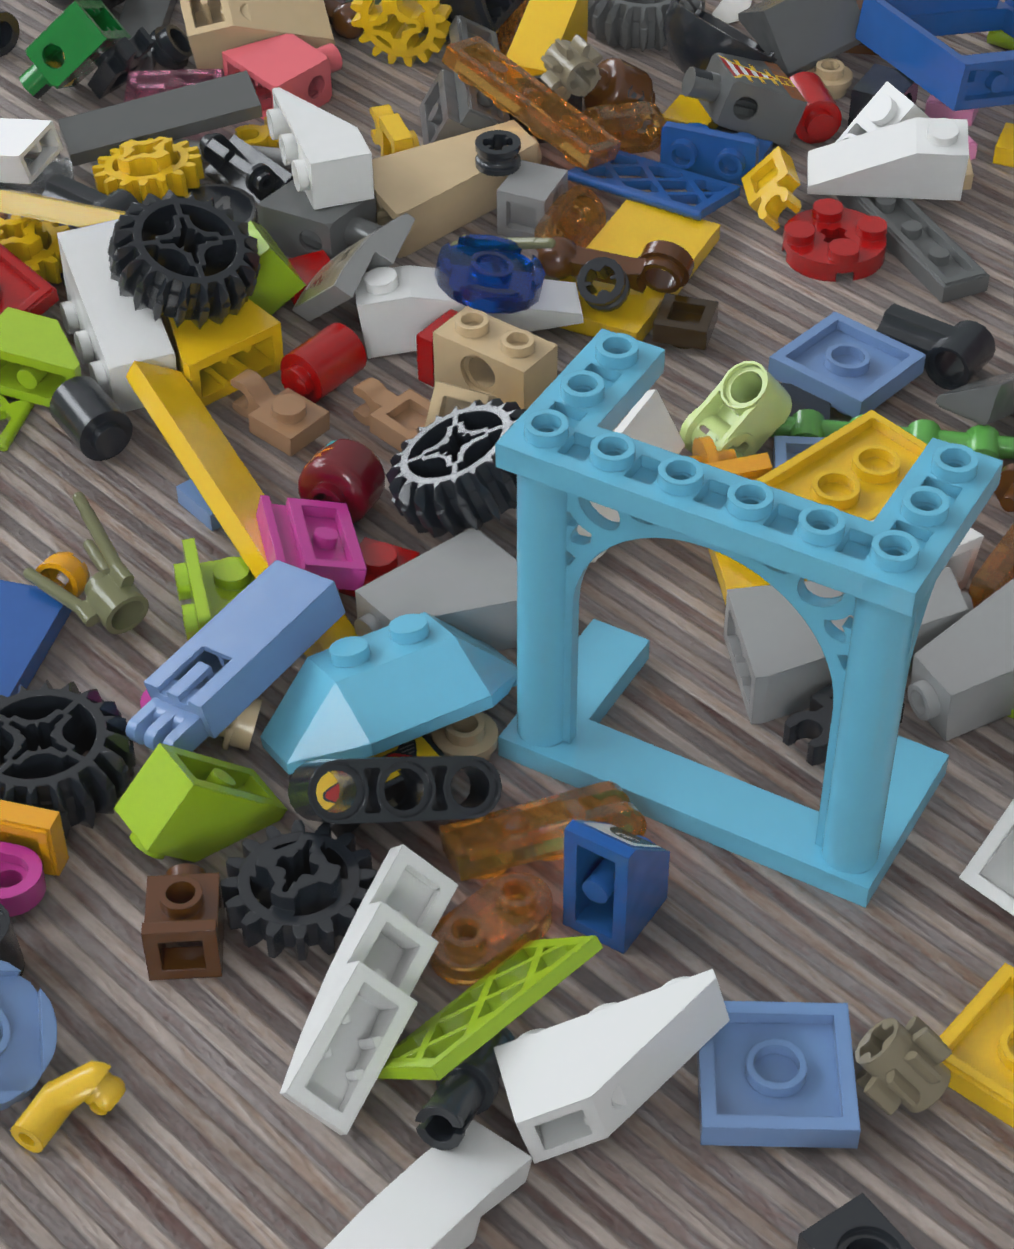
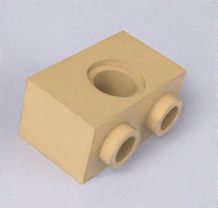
(493, 357)

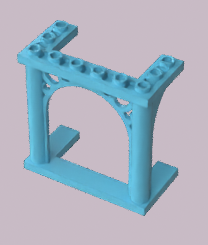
(884, 567)

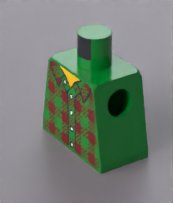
(83, 35)

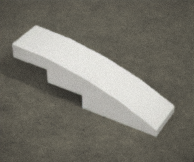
(368, 990)
(440, 1196)

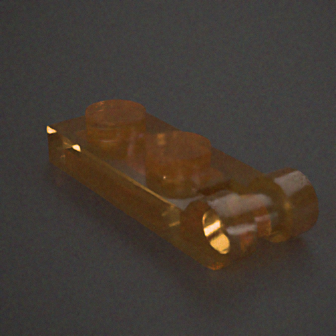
(533, 830)

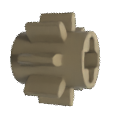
(571, 67)
(902, 1065)

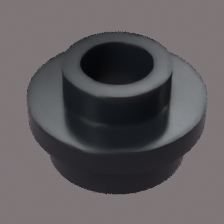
(171, 47)

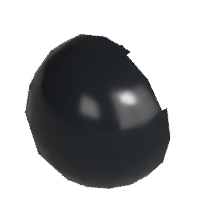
(698, 36)

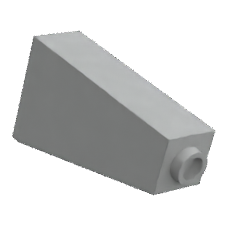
(779, 655)
(968, 669)

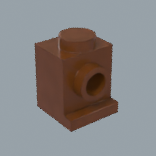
(183, 908)

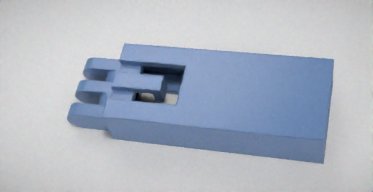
(235, 657)

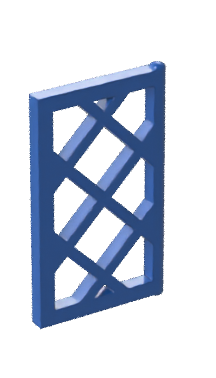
(673, 179)

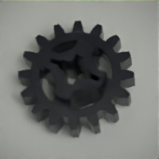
(303, 886)

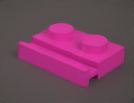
(313, 538)

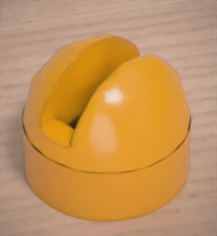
(69, 565)

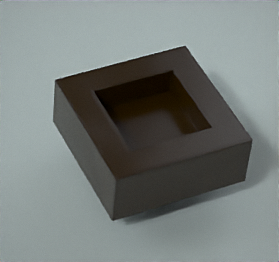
(685, 321)

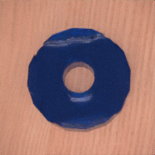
(489, 274)

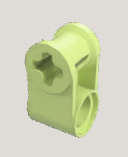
(740, 411)

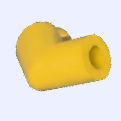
(60, 1096)

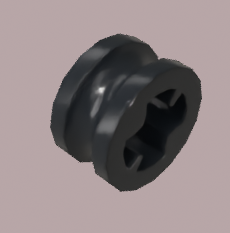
(497, 153)
(601, 268)

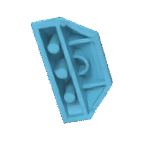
(385, 691)

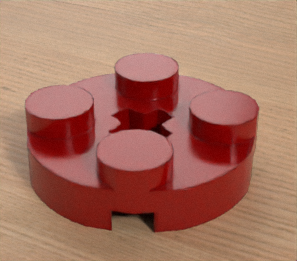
(834, 241)

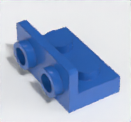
(711, 151)

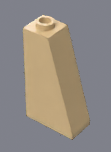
(440, 185)

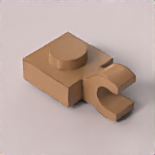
(389, 415)
(280, 419)

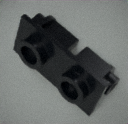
(242, 166)

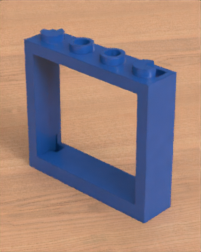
(905, 38)

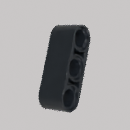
(426, 792)

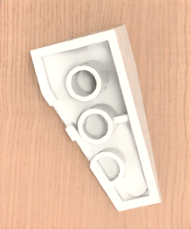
(406, 299)

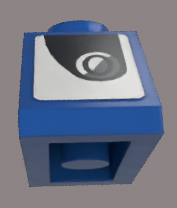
(611, 882)

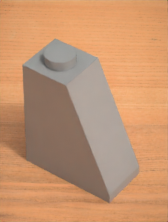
(459, 582)

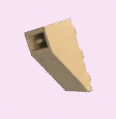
(227, 24)

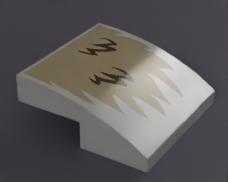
(343, 273)

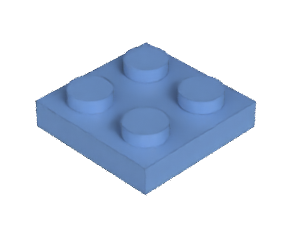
(847, 364)
(779, 1077)

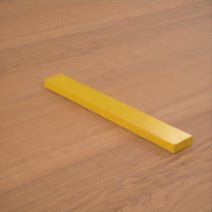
(212, 468)

